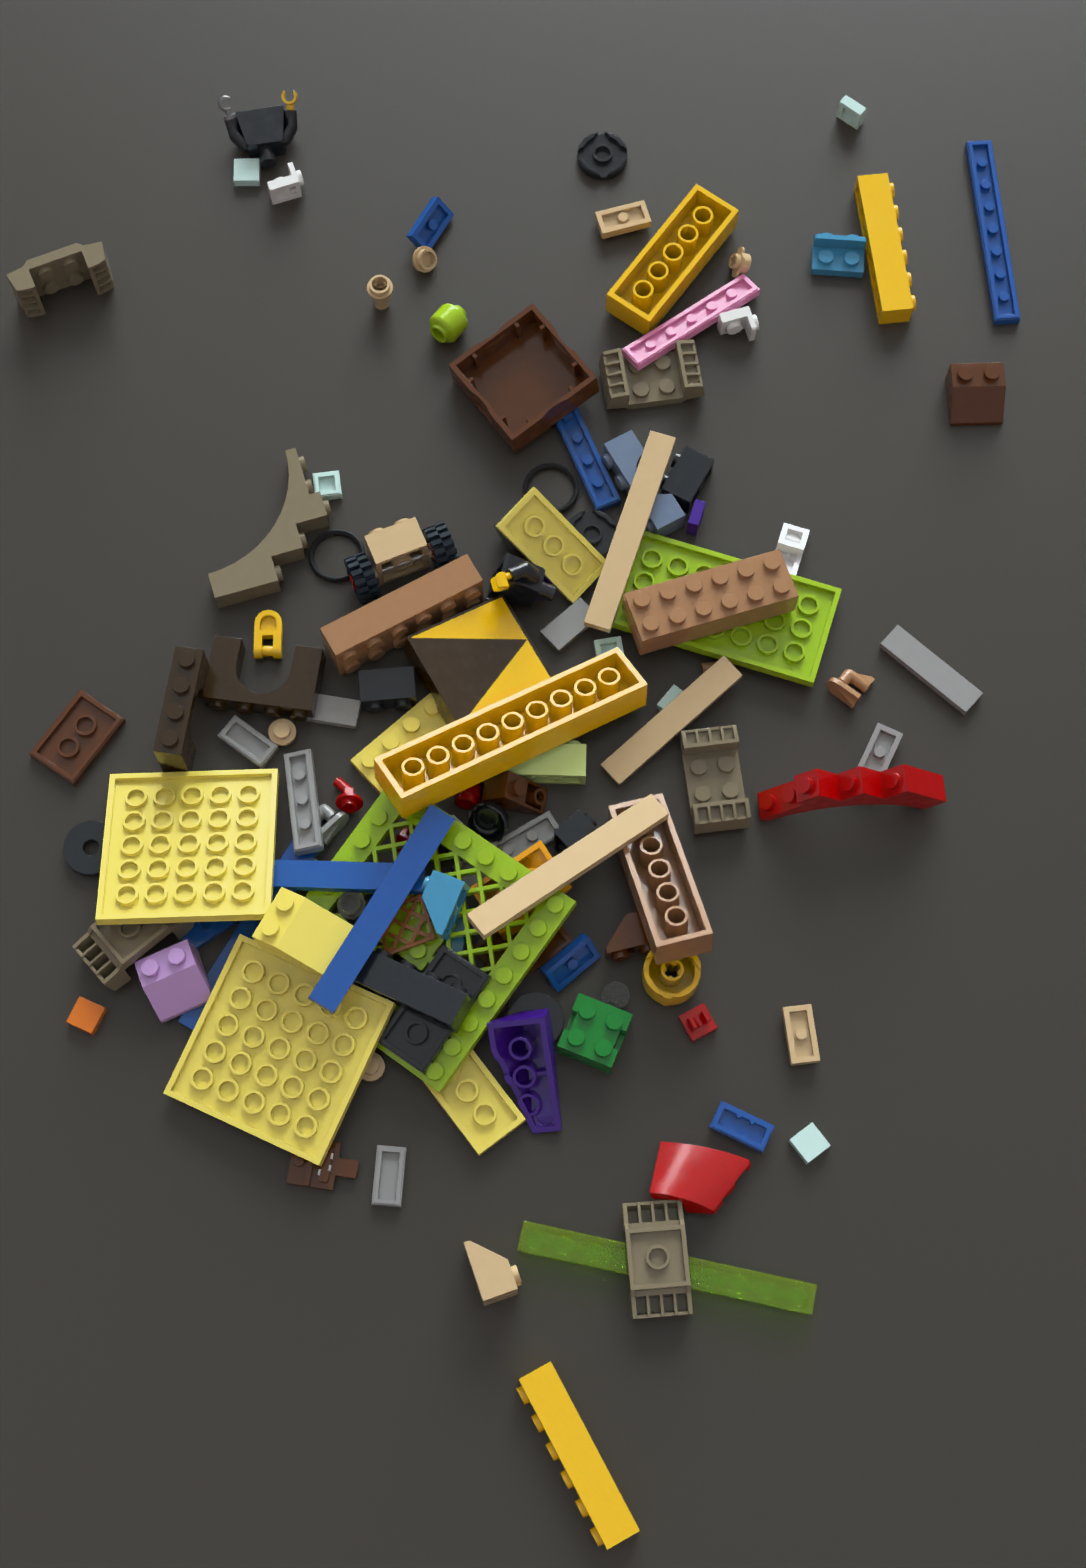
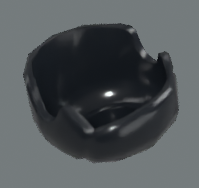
(488, 820)

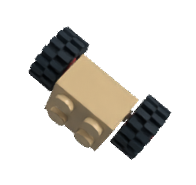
(397, 553)

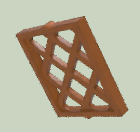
(410, 944)

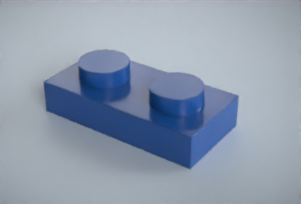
(430, 223)
(570, 962)

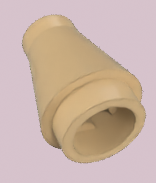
(380, 291)

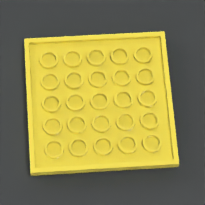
(188, 847)
(274, 1056)

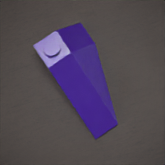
(527, 1057)

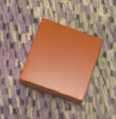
(86, 1015)

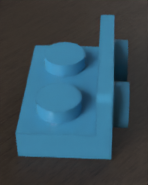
(838, 255)

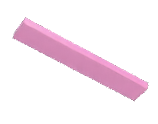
(690, 322)

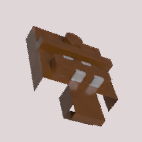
(310, 1175)

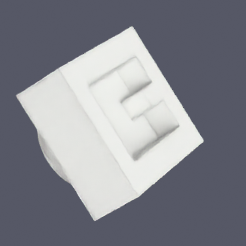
(286, 188)
(736, 320)

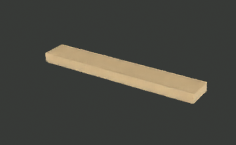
(671, 720)

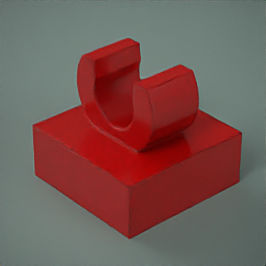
(697, 1022)

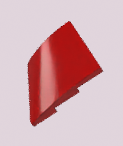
(695, 1176)

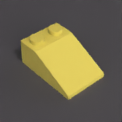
(301, 932)

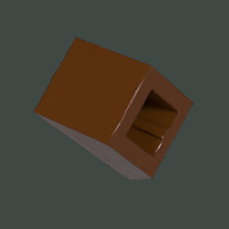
(515, 793)
(628, 939)

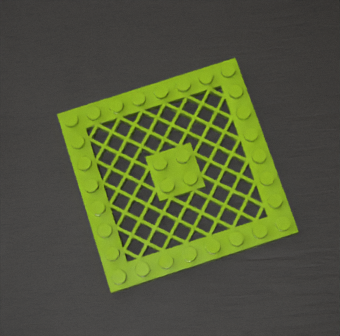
(519, 953)

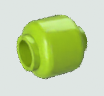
(448, 323)

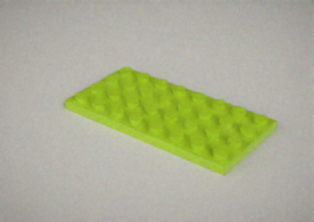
(778, 646)

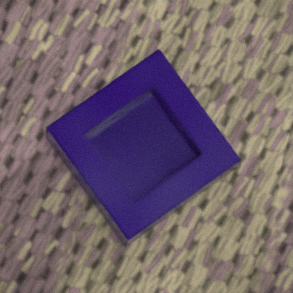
(695, 517)

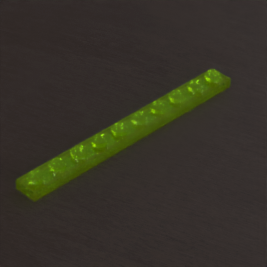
(704, 1274)

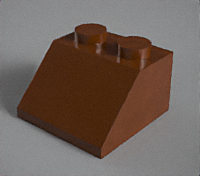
(975, 393)

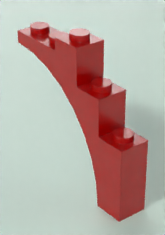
(858, 786)

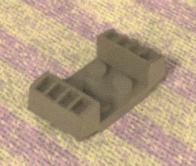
(60, 270)
(662, 382)
(714, 779)
(115, 947)
(657, 1259)

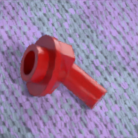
(348, 800)

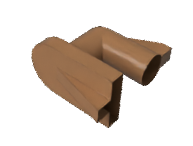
(840, 688)

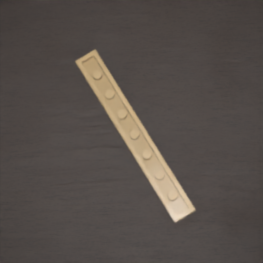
(629, 532)
(567, 866)

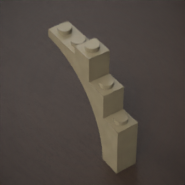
(260, 569)

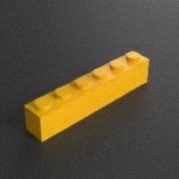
(883, 248)
(578, 1455)

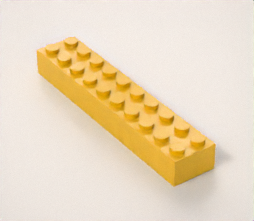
(509, 732)

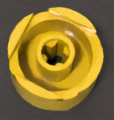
(667, 989)

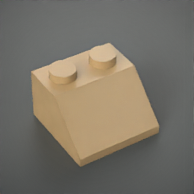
(492, 1274)

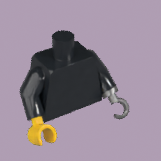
(263, 130)
(519, 582)

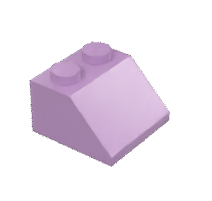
(174, 980)

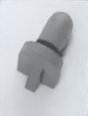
(334, 823)

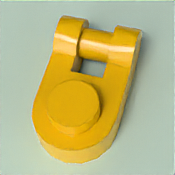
(268, 626)

